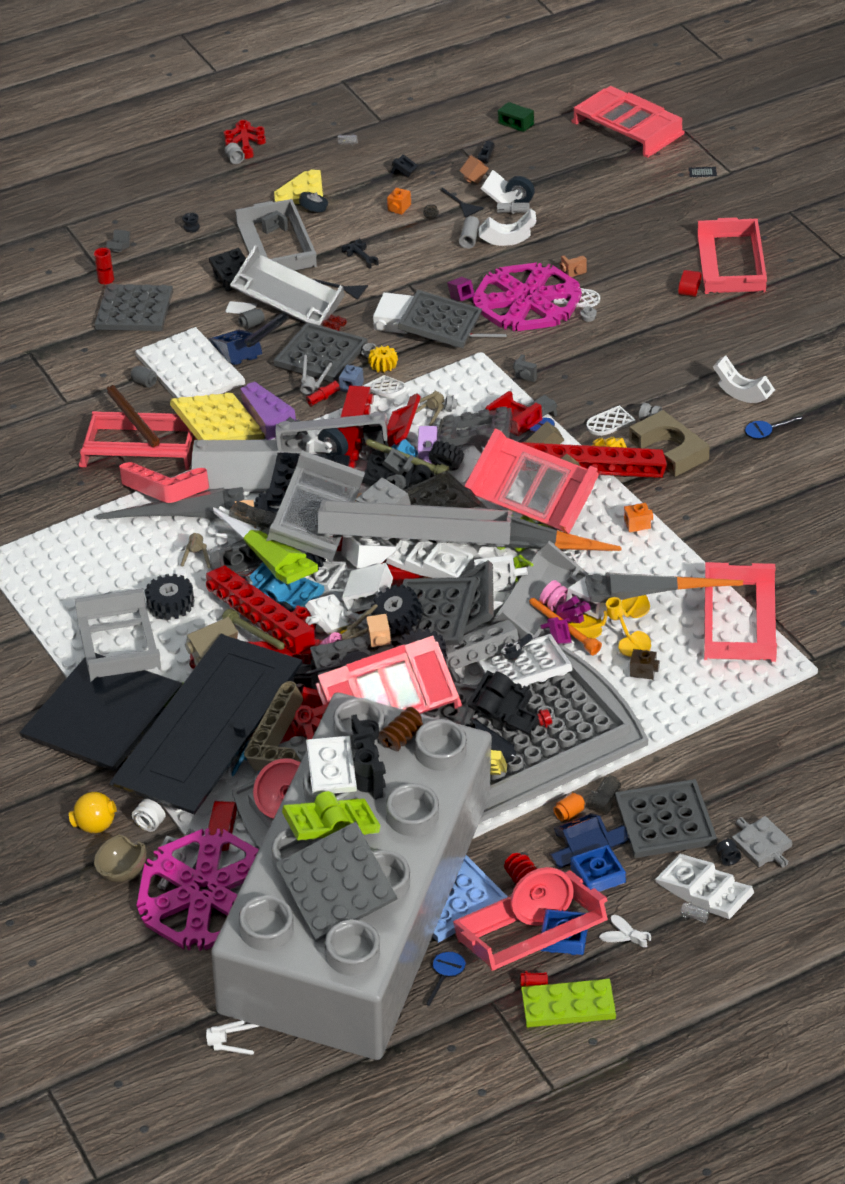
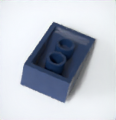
(233, 348)

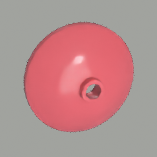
(273, 784)
(552, 893)

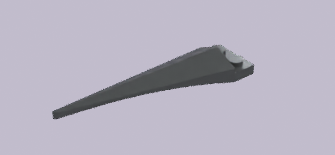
(196, 505)

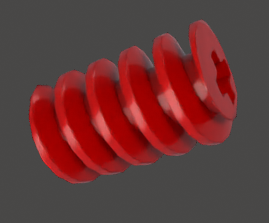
(518, 866)

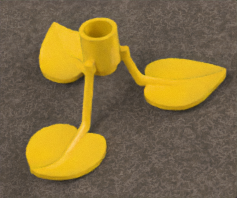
(633, 607)

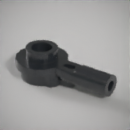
(513, 650)

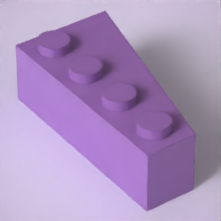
(265, 408)

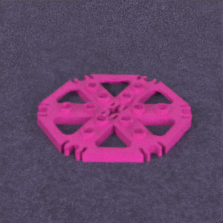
(520, 302)
(189, 883)

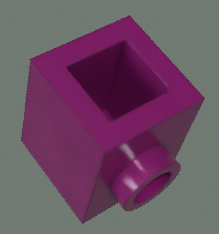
(461, 289)

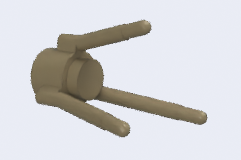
(434, 401)
(194, 545)
(352, 632)

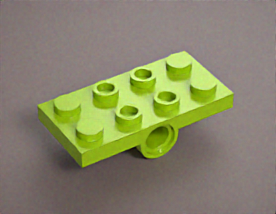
(328, 816)

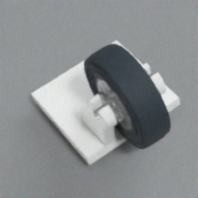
(516, 189)
(329, 442)

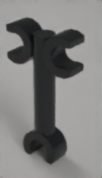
(359, 248)

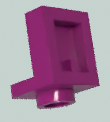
(559, 630)

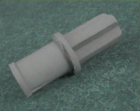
(512, 207)

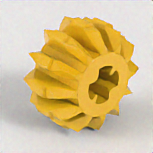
(382, 359)

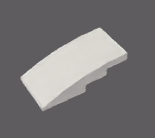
(430, 559)
(333, 577)
(704, 885)

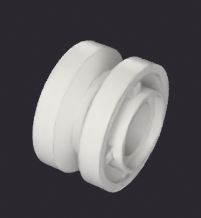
(148, 815)

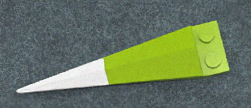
(281, 559)

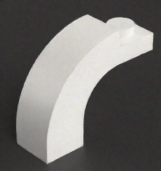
(508, 234)
(740, 387)

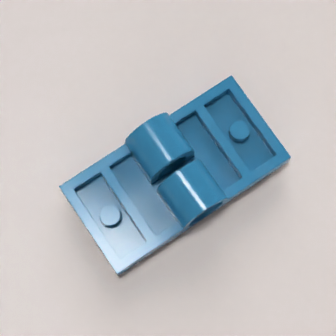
(295, 593)

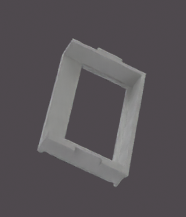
(249, 216)

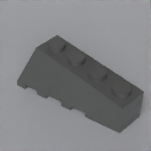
(236, 556)

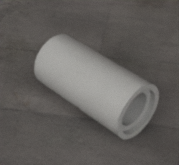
(469, 232)

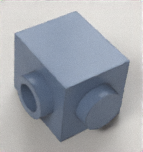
(351, 376)

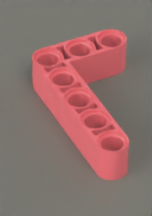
(161, 486)

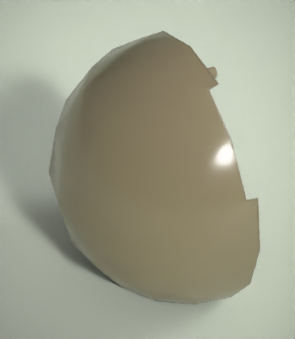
(120, 859)

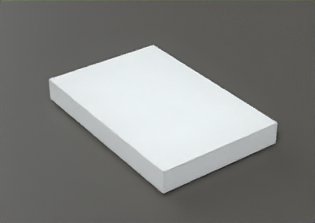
(331, 765)

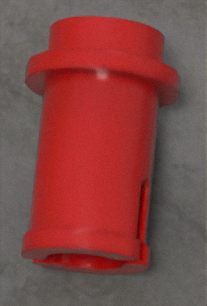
(533, 979)

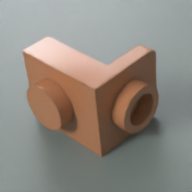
(573, 266)

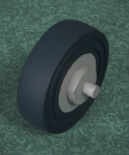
(313, 201)

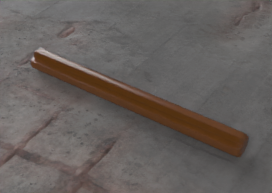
(133, 416)

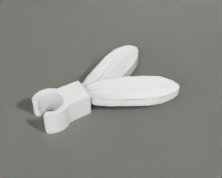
(625, 933)

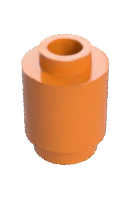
(569, 806)

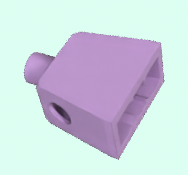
(426, 433)

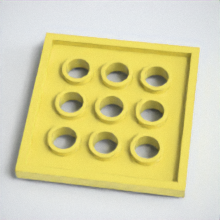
(217, 417)

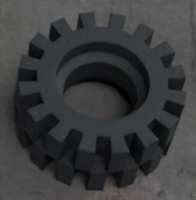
(446, 454)

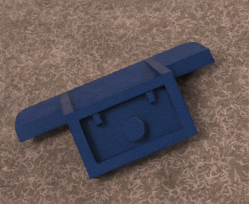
(585, 835)

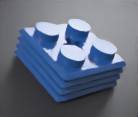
(598, 868)
(572, 945)

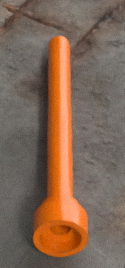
(591, 645)

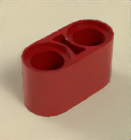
(689, 283)

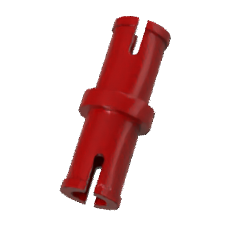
(322, 393)

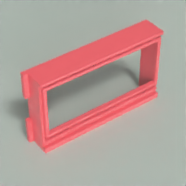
(730, 228)
(119, 421)
(764, 578)
(500, 914)

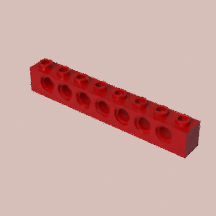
(610, 460)
(260, 609)

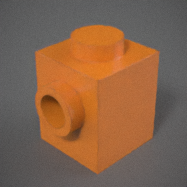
(399, 201)
(637, 517)

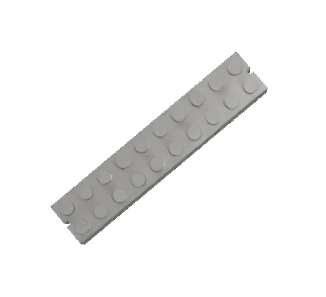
(414, 522)

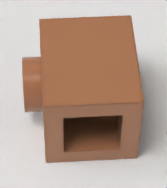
(473, 170)

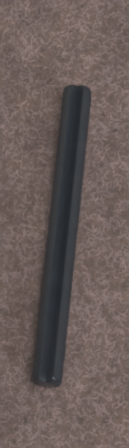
(266, 329)

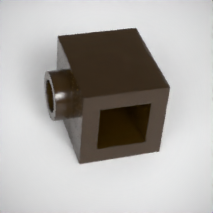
(644, 664)

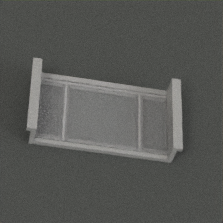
(311, 483)

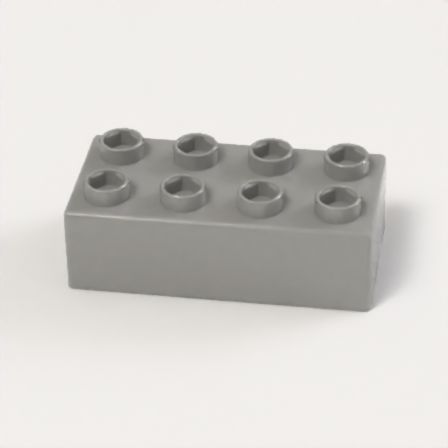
(358, 976)

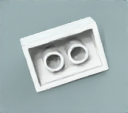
(366, 552)

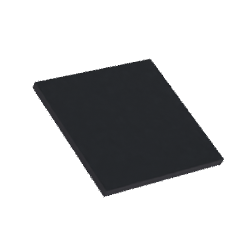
(101, 717)

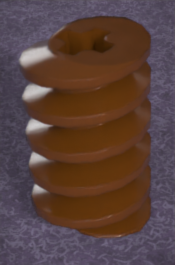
(401, 729)

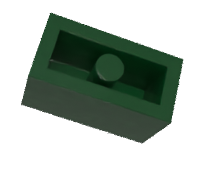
(516, 116)

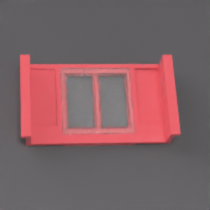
(632, 118)
(531, 482)
(397, 677)

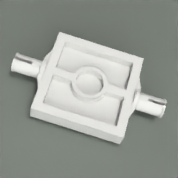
(503, 571)
(328, 614)

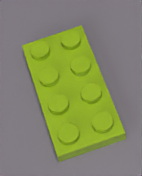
(568, 1003)

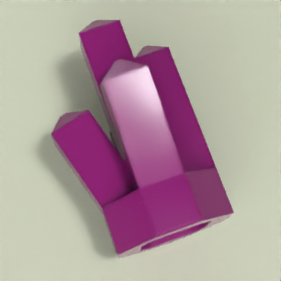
(572, 610)

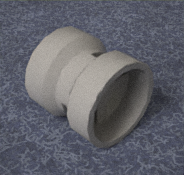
(234, 153)
(647, 410)

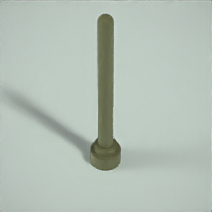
(416, 461)
(235, 618)

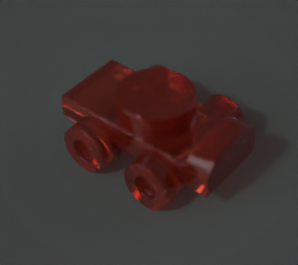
(335, 322)

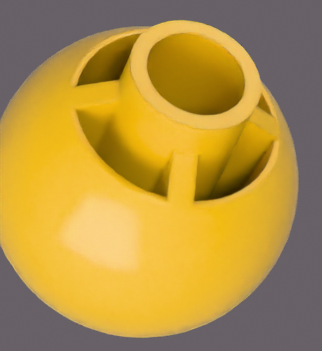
(93, 812)

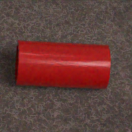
(104, 266)

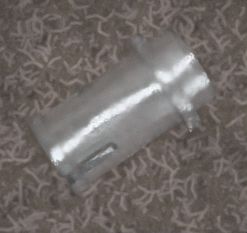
(348, 139)
(694, 912)

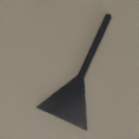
(467, 209)
(354, 291)

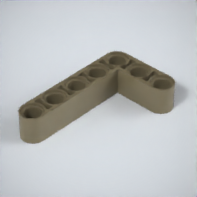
(265, 742)

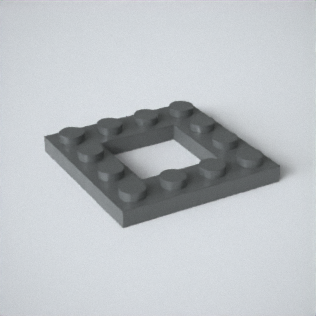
(449, 425)

